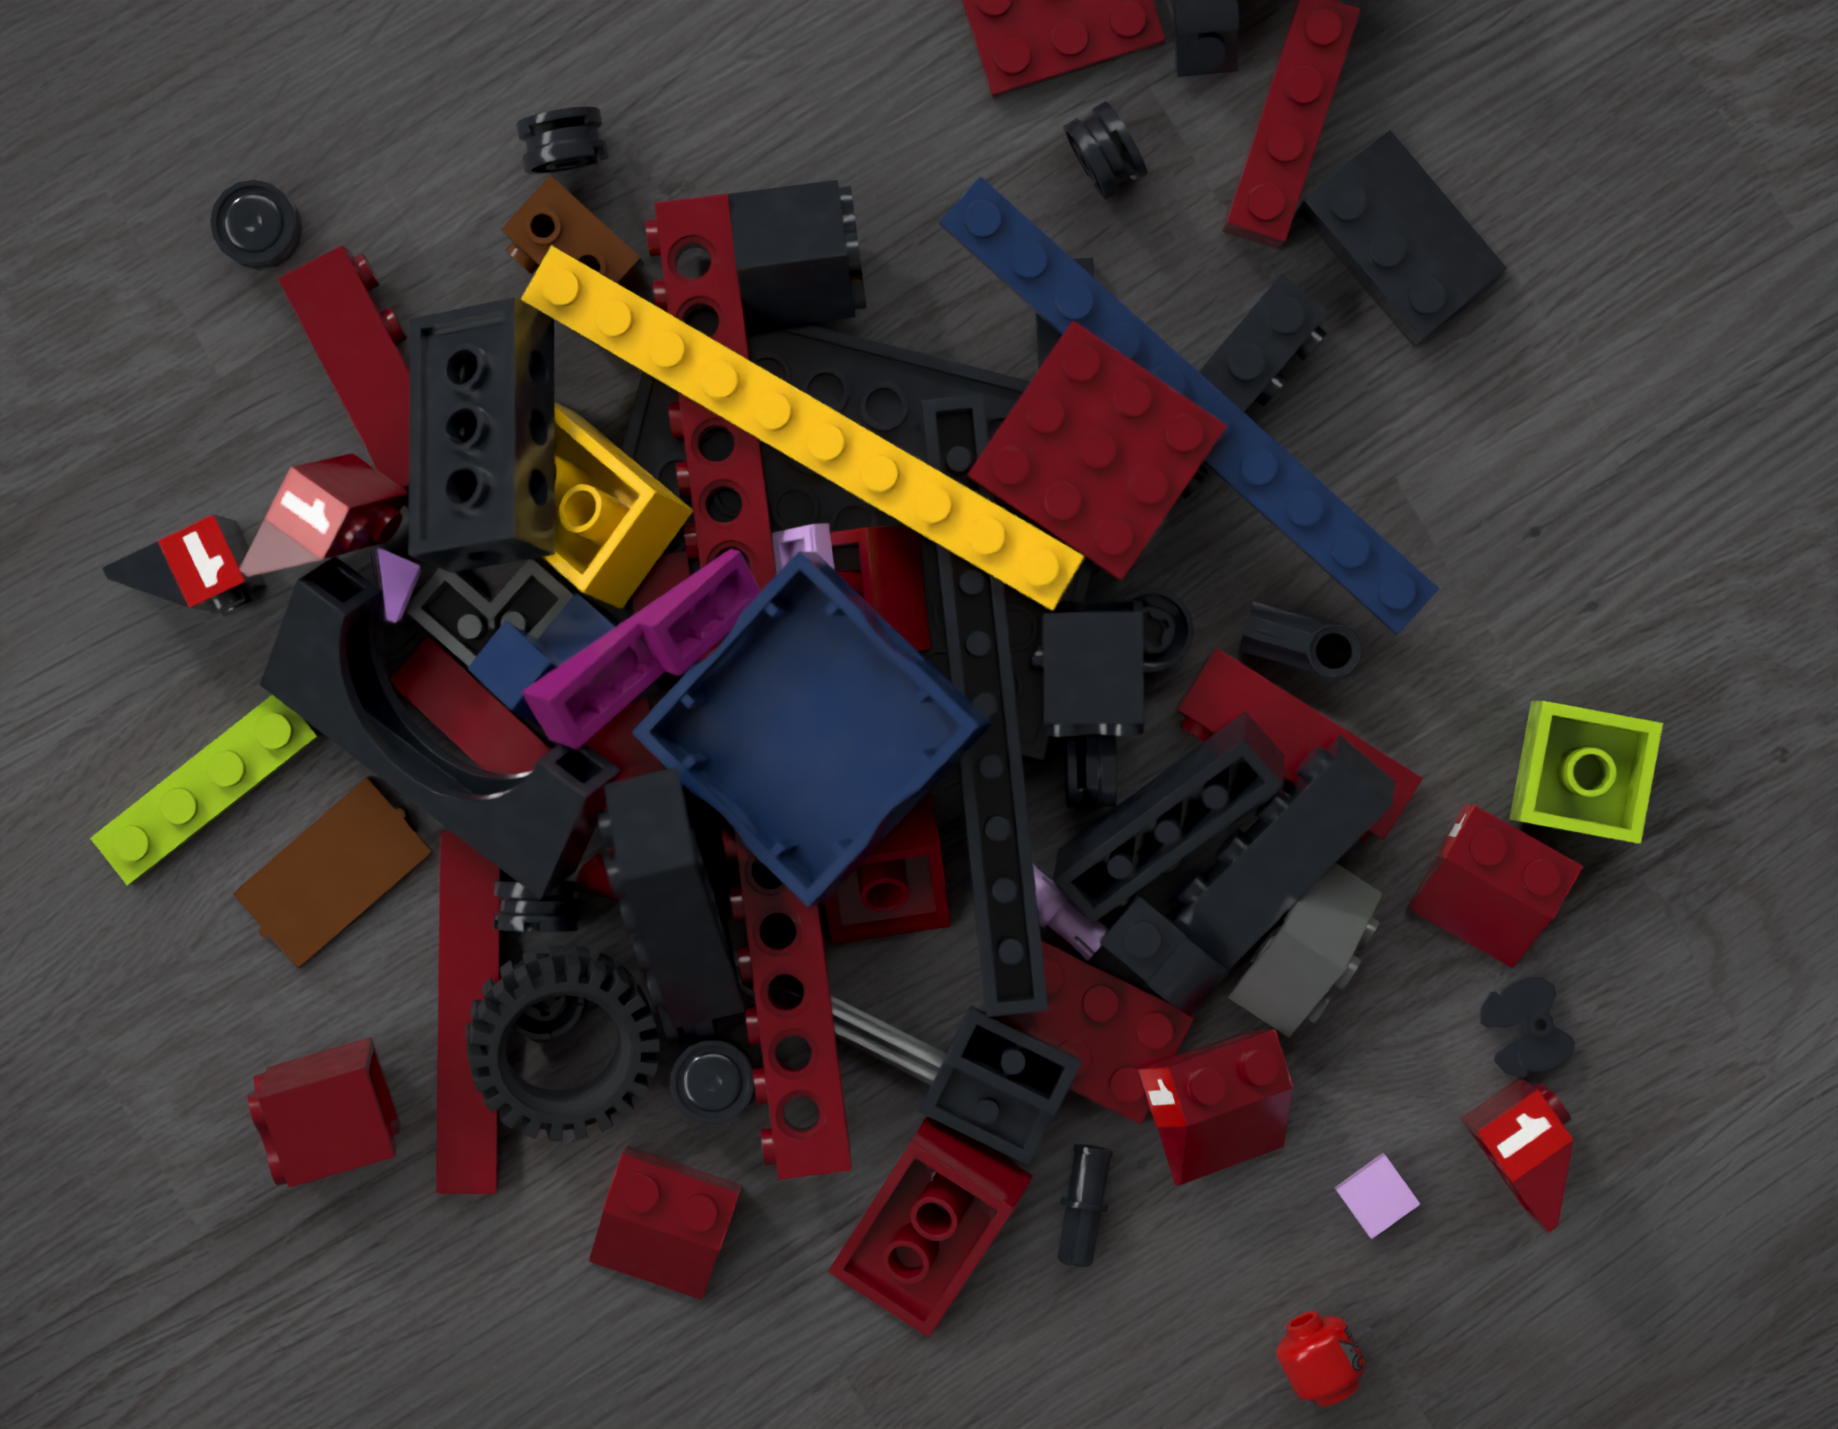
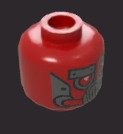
(1320, 1358)

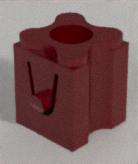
(324, 1113)

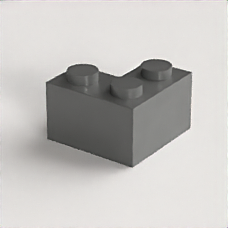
(468, 619)
(1309, 952)

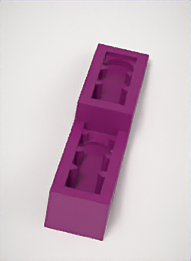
(658, 639)

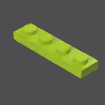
(203, 788)

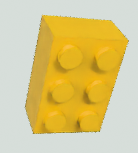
(607, 513)

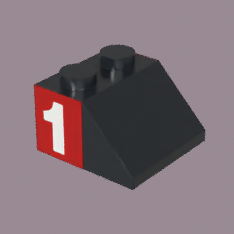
(193, 568)

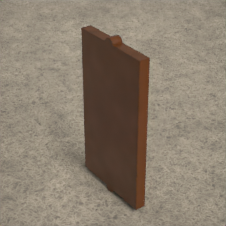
(333, 872)

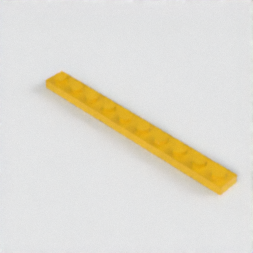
(803, 428)

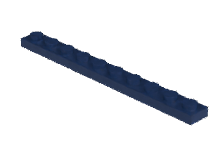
(1244, 452)

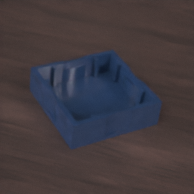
(812, 727)

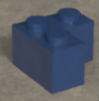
(518, 659)

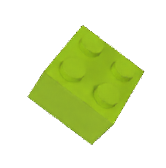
(1586, 771)

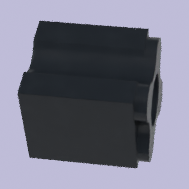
(797, 254)
(1092, 668)

